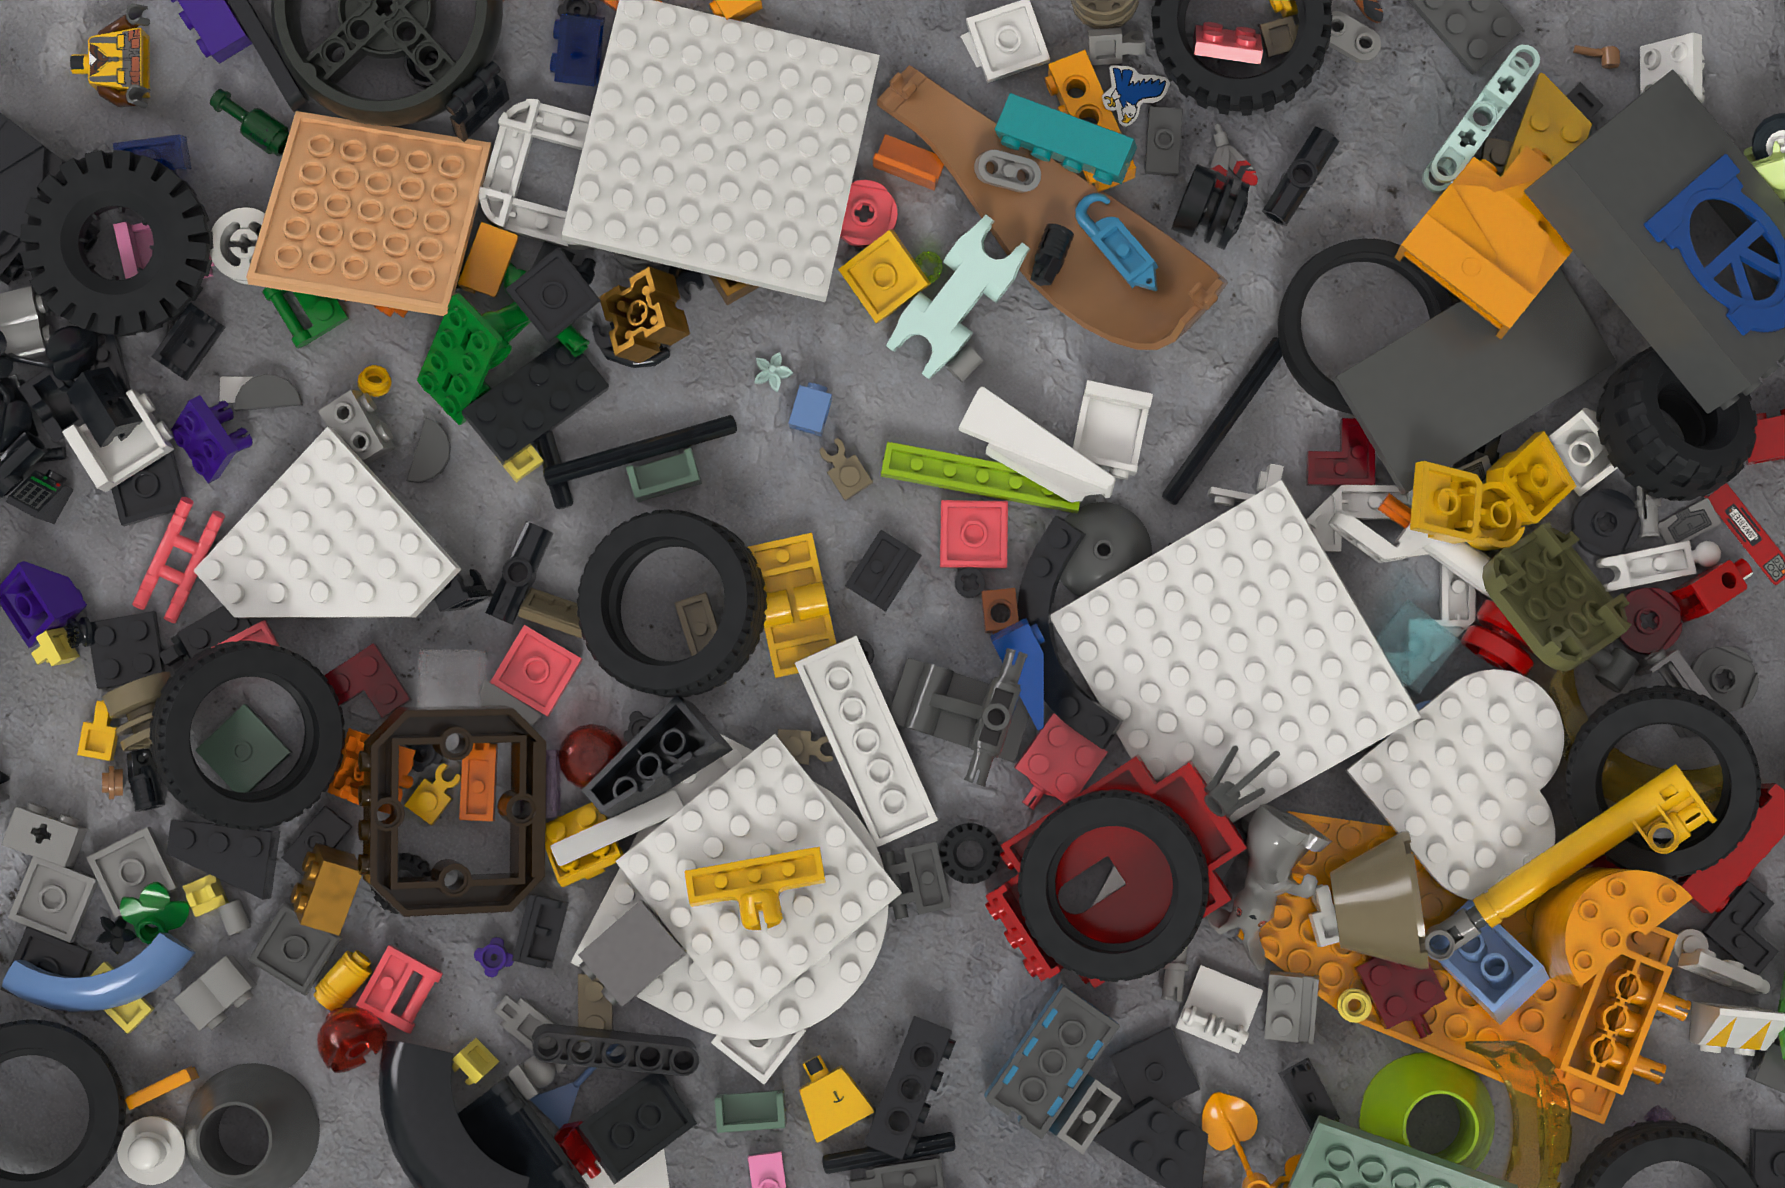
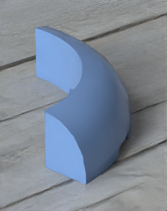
(103, 991)

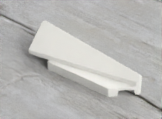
(1033, 450)

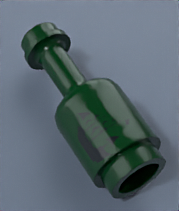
(256, 125)

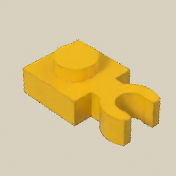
(431, 798)

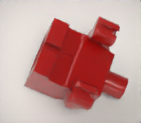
(577, 1150)

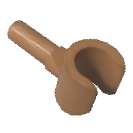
(1609, 55)

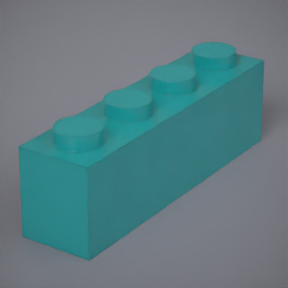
(1065, 139)

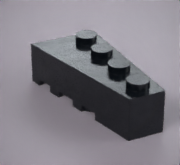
(657, 759)

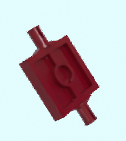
(1401, 992)

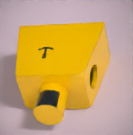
(832, 1099)

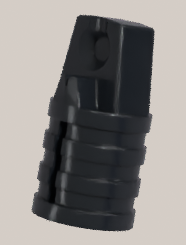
(1051, 254)
(144, 781)

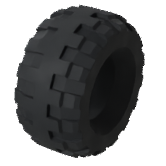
(1648, 448)

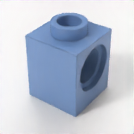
(811, 409)

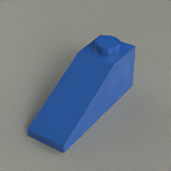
(1027, 640)

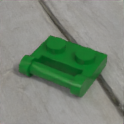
(322, 311)

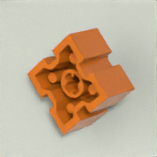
(349, 777)

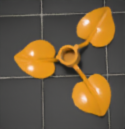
(1234, 1120)

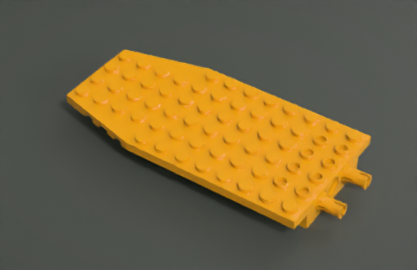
(1584, 1030)

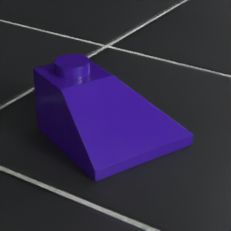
(38, 600)

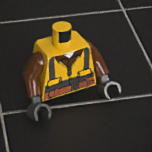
(119, 60)

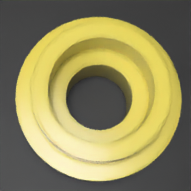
(1364, 1009)

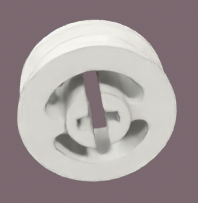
(226, 229)

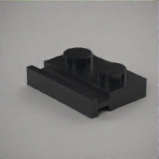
(883, 570)

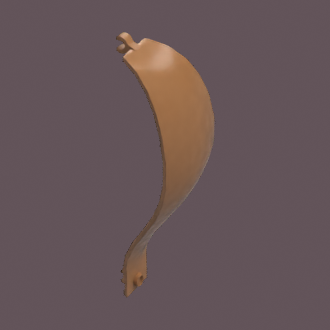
(1087, 284)

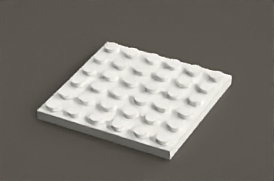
(749, 813)

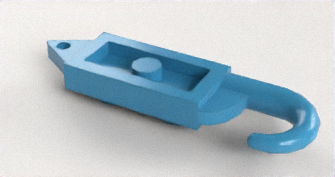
(1118, 245)

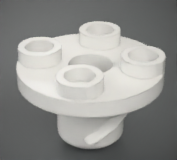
(152, 1150)

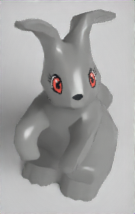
(1274, 847)

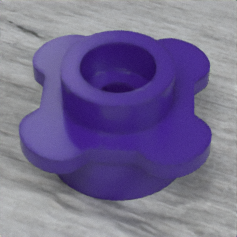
(484, 955)

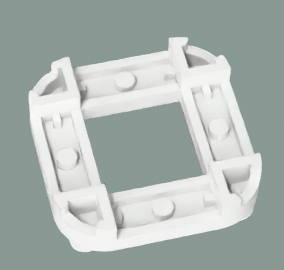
(508, 161)

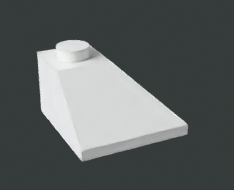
(1581, 450)

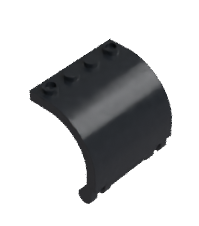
(517, 1139)

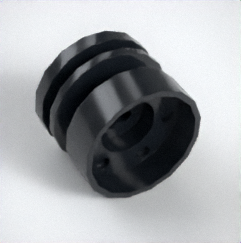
(1211, 207)

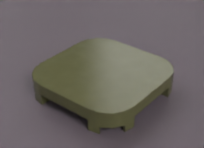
(1554, 598)

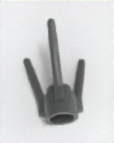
(1223, 797)

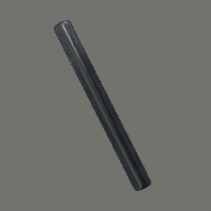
(1223, 422)
(639, 450)

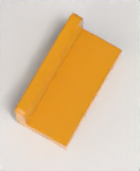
(488, 260)

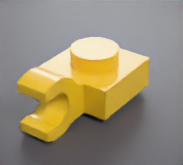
(98, 737)

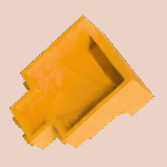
(1489, 239)

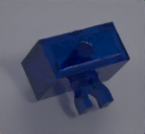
(578, 49)
(167, 150)

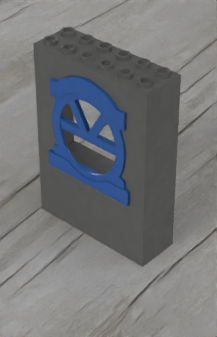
(1627, 215)

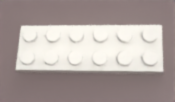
(866, 741)

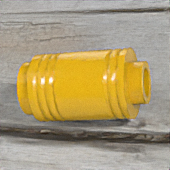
(343, 980)

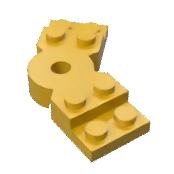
(1489, 515)

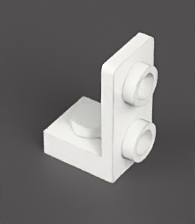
(1229, 497)

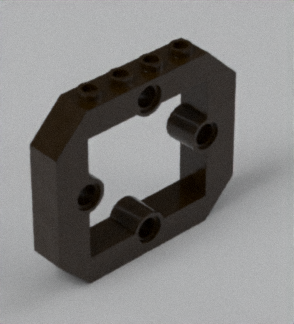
(380, 786)

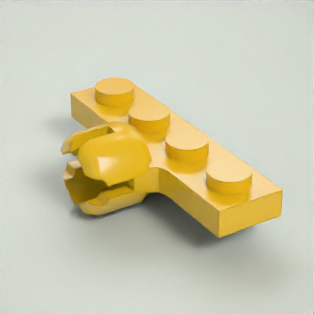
(756, 883)

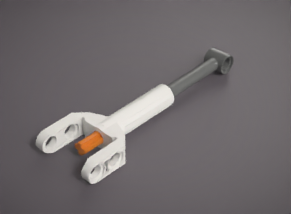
(1463, 560)

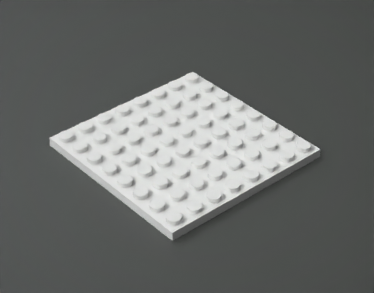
(721, 148)
(1240, 645)

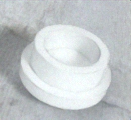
(1689, 941)

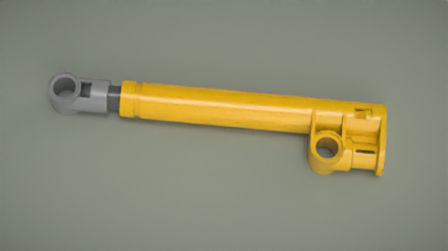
(1661, 803)

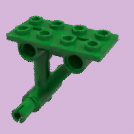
(472, 345)

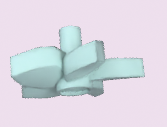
(772, 371)

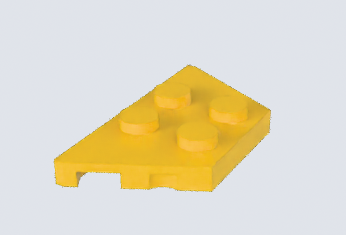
(1549, 124)

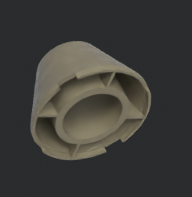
(1381, 904)

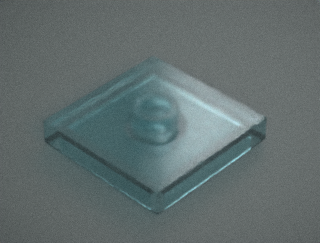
(1415, 645)

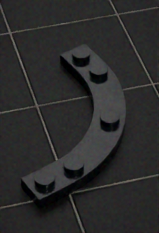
(1035, 603)

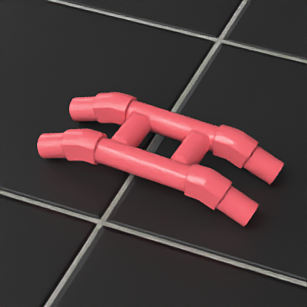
(173, 539)

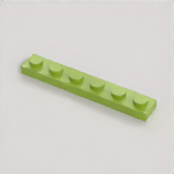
(967, 476)

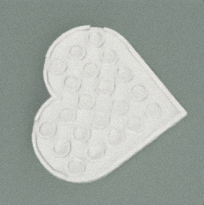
(1470, 779)

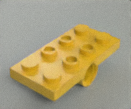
(796, 601)

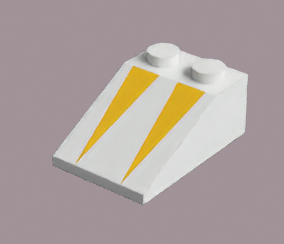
(1734, 1027)

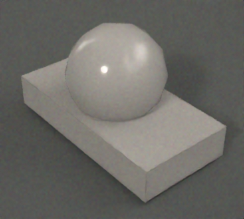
(532, 1076)

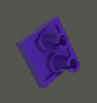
(204, 438)

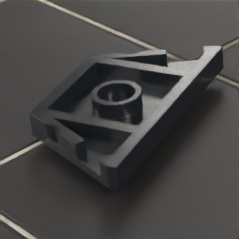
(1158, 1144)

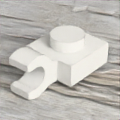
(1324, 919)

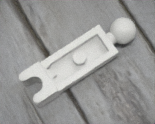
(1658, 564)

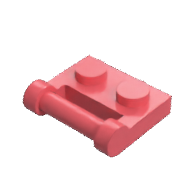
(389, 983)

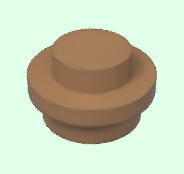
(113, 782)

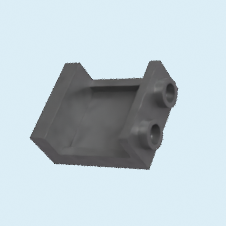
(631, 954)

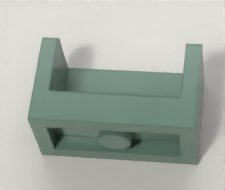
(664, 476)
(750, 1111)

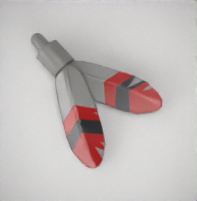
(1226, 157)

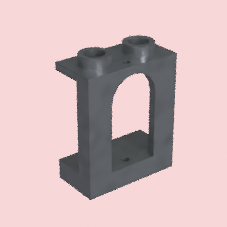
(1676, 674)

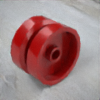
(1497, 641)

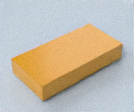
(161, 1087)

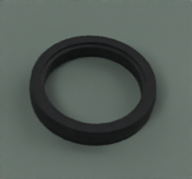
(1289, 319)

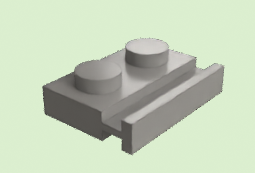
(1291, 1007)

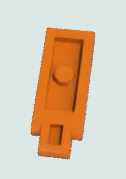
(479, 783)

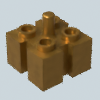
(644, 315)

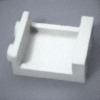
(1112, 427)
(124, 458)

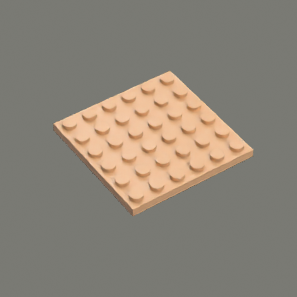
(370, 214)

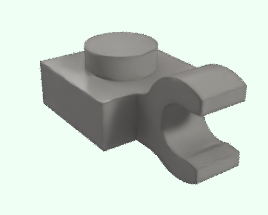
(1109, 45)

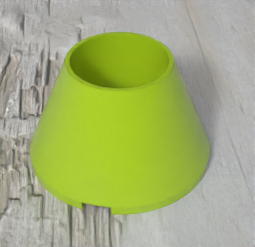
(1419, 1075)

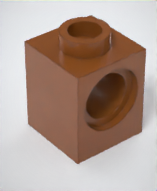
(999, 597)

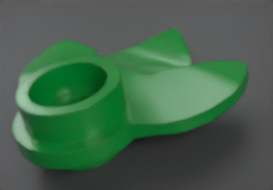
(153, 908)

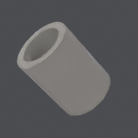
(964, 363)
(234, 917)

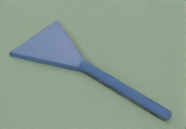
(559, 1102)

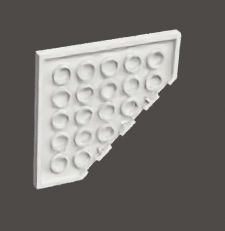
(327, 546)

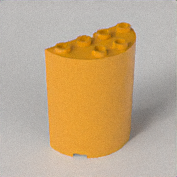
(1591, 913)

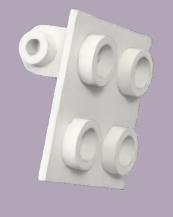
(1219, 1009)

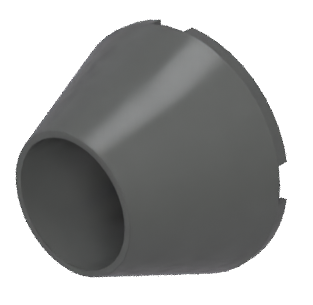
(285, 1111)

